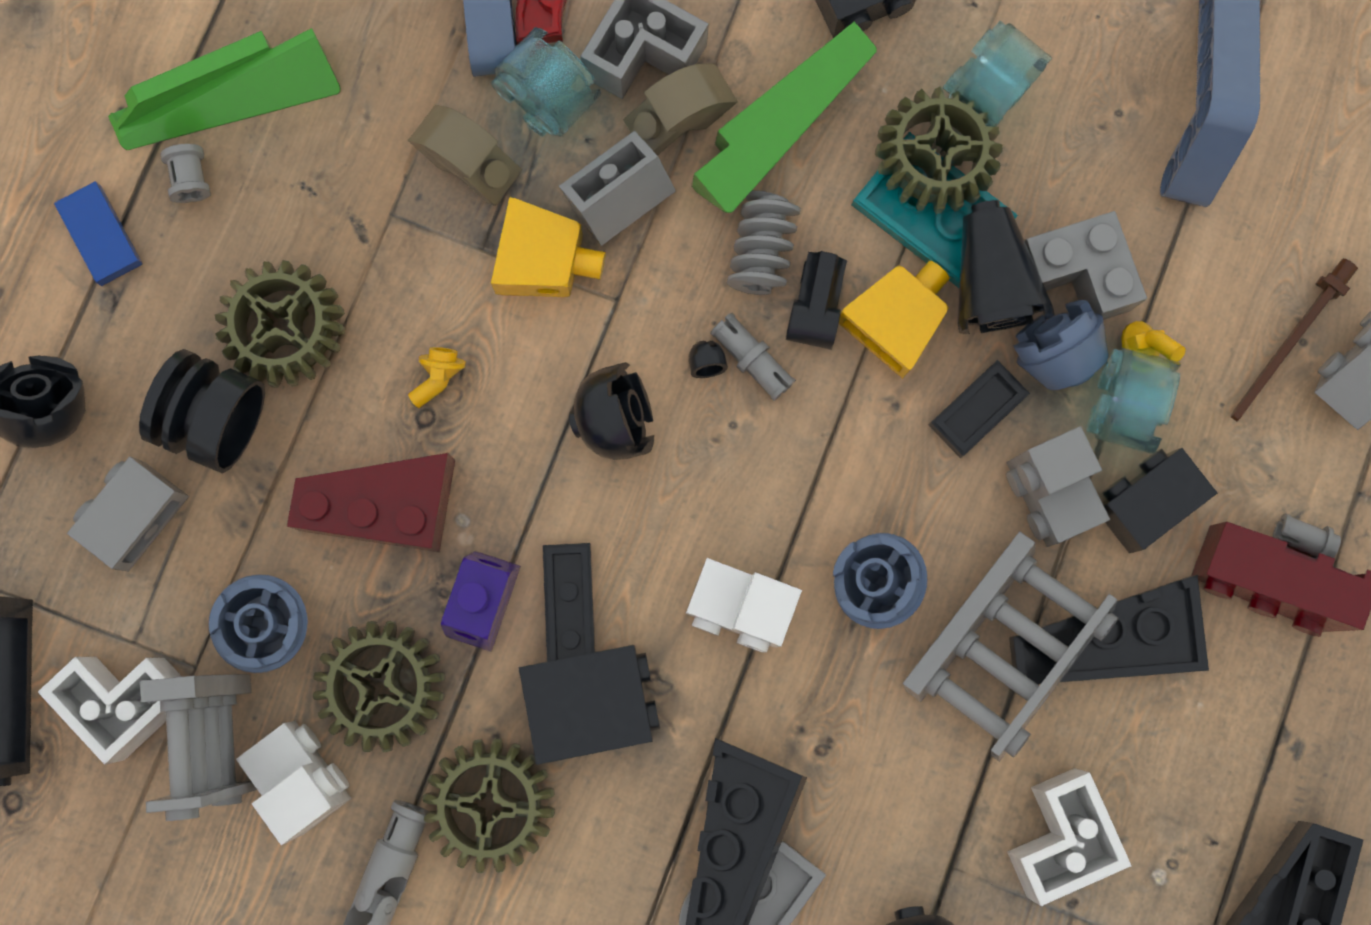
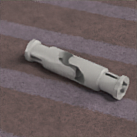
(389, 864)

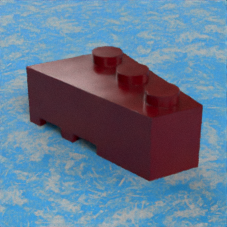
(379, 503)
(1282, 580)

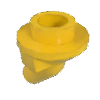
(1142, 338)
(441, 366)

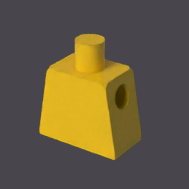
(541, 253)
(898, 315)

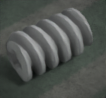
(761, 243)

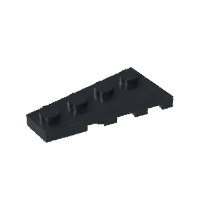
(1153, 636)
(741, 835)

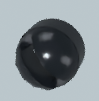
(707, 360)

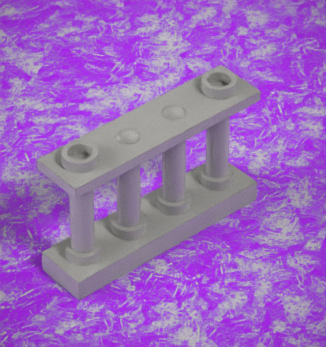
(991, 603)
(198, 741)

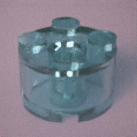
(1001, 73)
(546, 84)
(1136, 399)

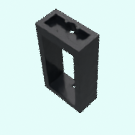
(15, 686)

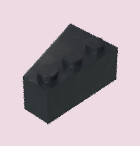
(1304, 880)

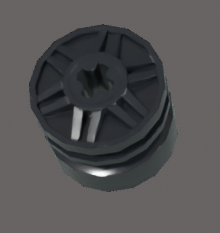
(201, 410)

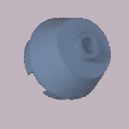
(1064, 347)
(880, 580)
(258, 623)

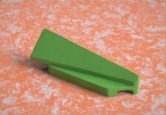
(225, 88)
(778, 118)

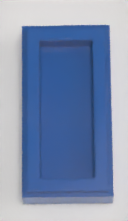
(98, 233)

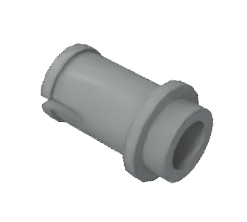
(1307, 537)

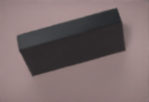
(979, 409)

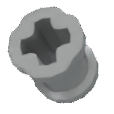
(185, 173)

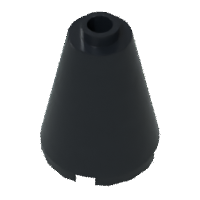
(997, 273)

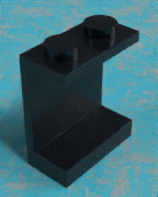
(588, 704)

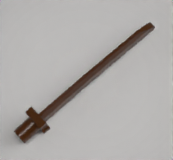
(1333, 286)

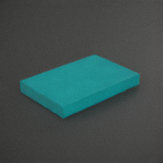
(922, 232)

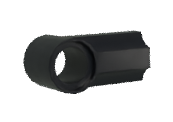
(815, 313)

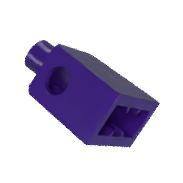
(479, 600)

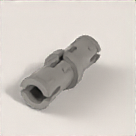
(752, 356)

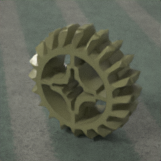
(973, 145)
(291, 309)
(367, 706)
(464, 803)

